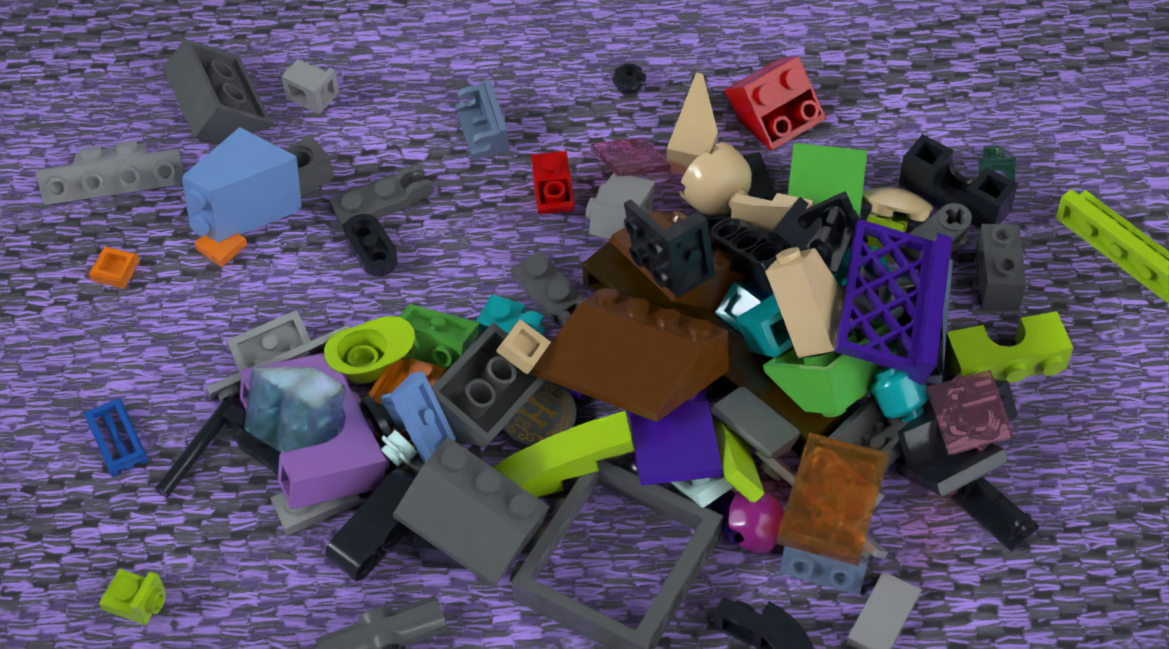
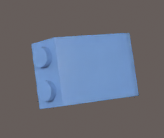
(241, 187)

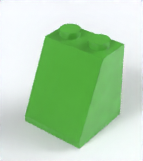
(827, 171)

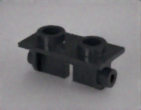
(832, 238)
(995, 512)

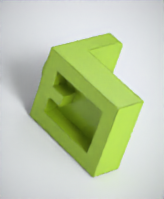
(134, 596)

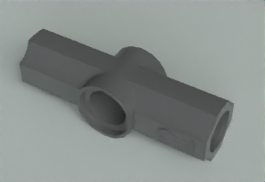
(390, 628)

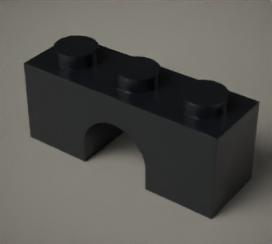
(931, 174)

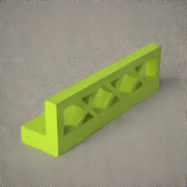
(1119, 242)

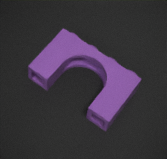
(336, 468)

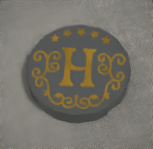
(543, 415)

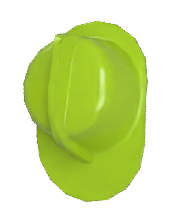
(369, 348)

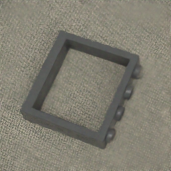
(671, 595)

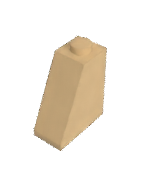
(807, 300)

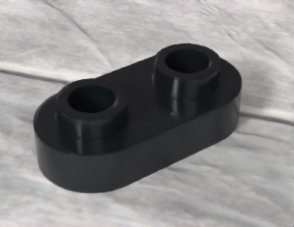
(373, 246)

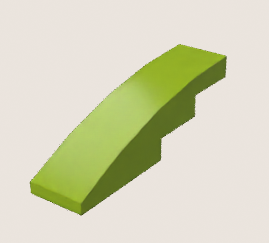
(568, 454)

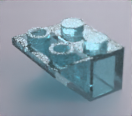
(293, 407)

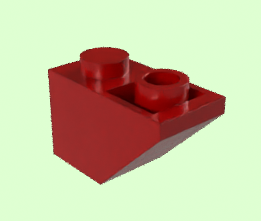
(552, 182)

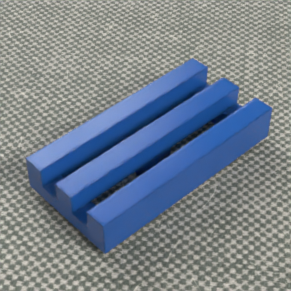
(126, 461)

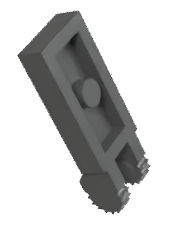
(383, 195)
(547, 287)

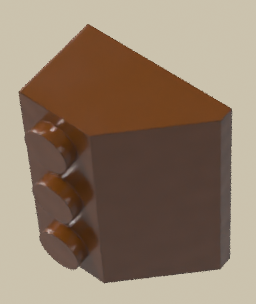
(706, 295)

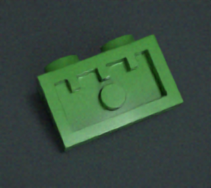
(438, 336)

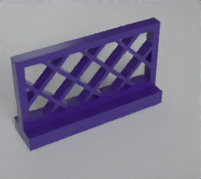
(925, 311)

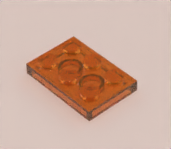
(833, 499)

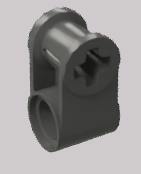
(950, 221)

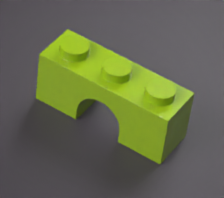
(1040, 349)

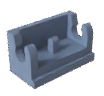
(482, 121)

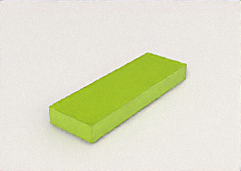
(737, 462)

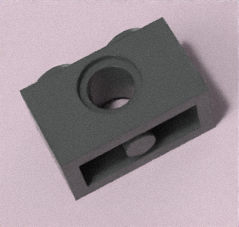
(1000, 267)

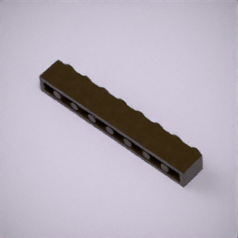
(614, 270)

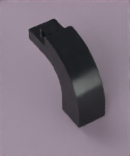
(767, 630)

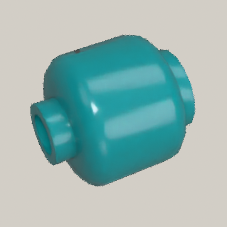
(897, 394)

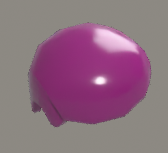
(756, 522)

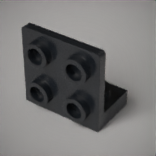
(674, 256)

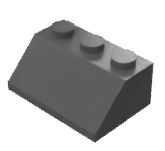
(214, 92)
(483, 390)
(471, 511)

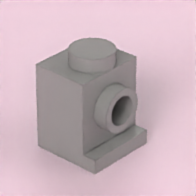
(310, 85)

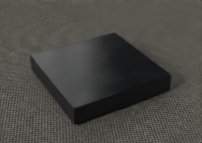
(953, 471)

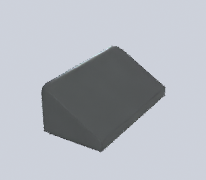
(756, 423)

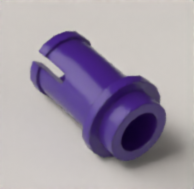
(722, 506)

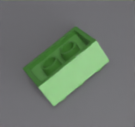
(827, 380)

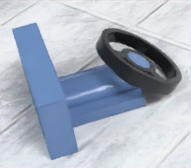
(412, 409)

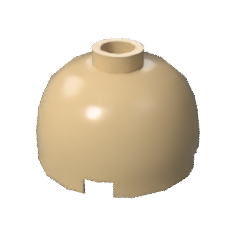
(716, 179)

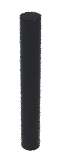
(193, 450)

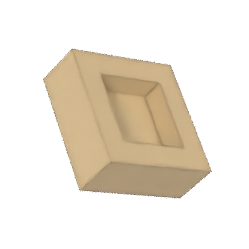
(523, 346)

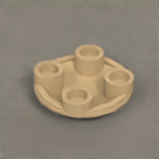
(891, 199)

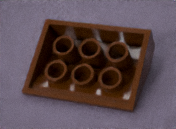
(635, 354)

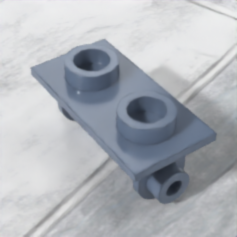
(824, 570)

